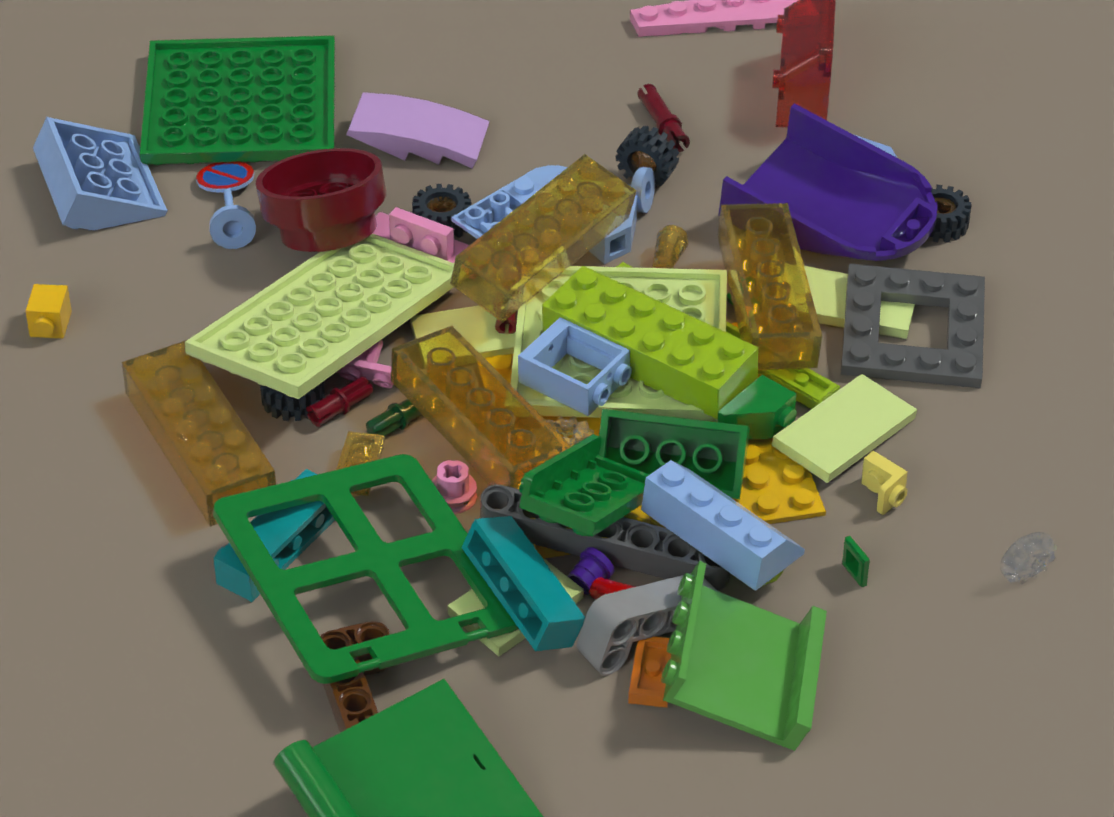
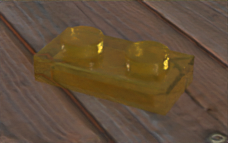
(360, 449)

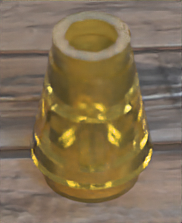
(669, 246)

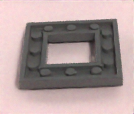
(962, 294)

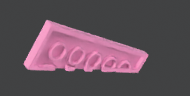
(698, 15)

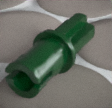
(395, 417)

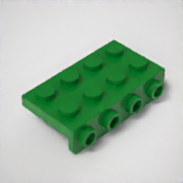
(582, 489)

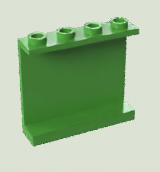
(743, 663)

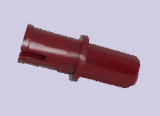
(339, 401)

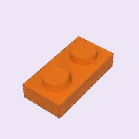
(647, 671)

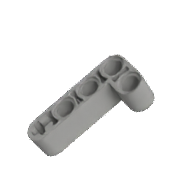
(626, 617)

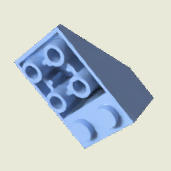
(493, 208)

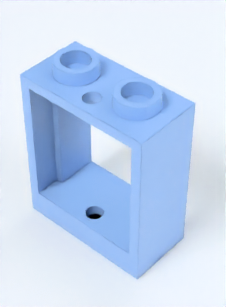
(568, 338)

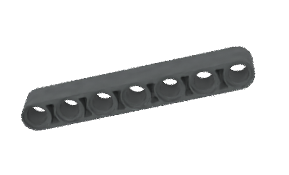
(619, 547)

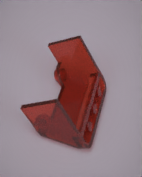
(805, 58)

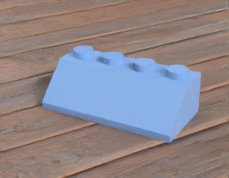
(717, 525)

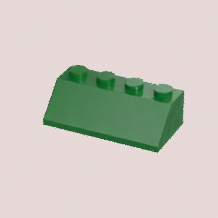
(650, 441)

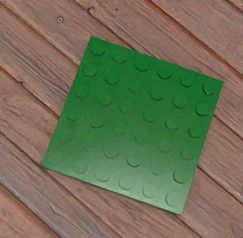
(238, 99)

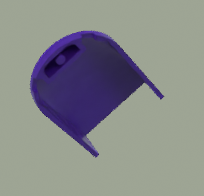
(841, 192)

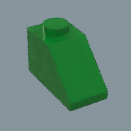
(762, 407)

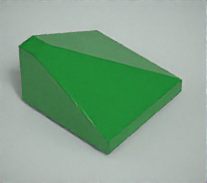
(855, 561)

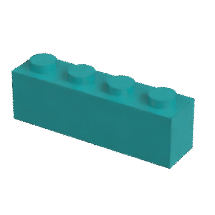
(284, 535)
(523, 583)

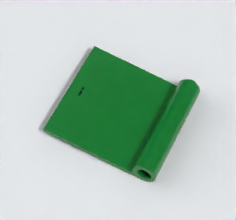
(406, 763)

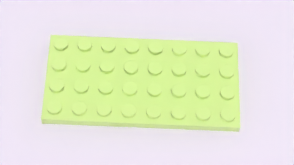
(323, 314)

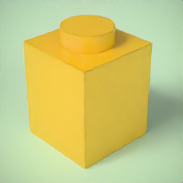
(48, 311)

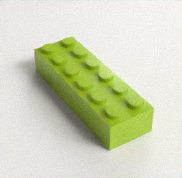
(665, 345)

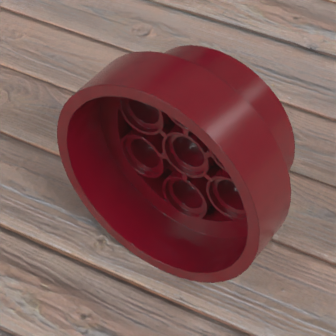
(322, 198)

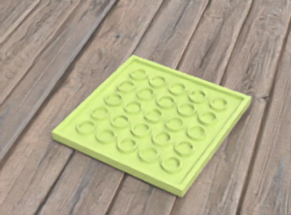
(692, 291)

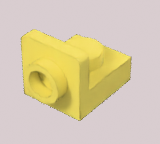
(886, 480)

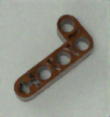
(352, 697)

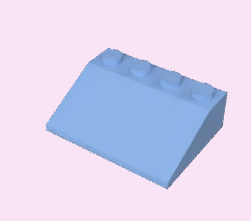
(96, 176)

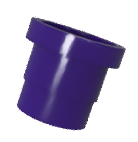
(591, 566)

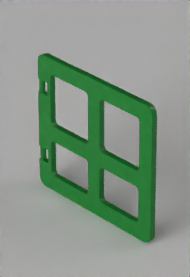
(371, 559)

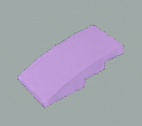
(419, 127)

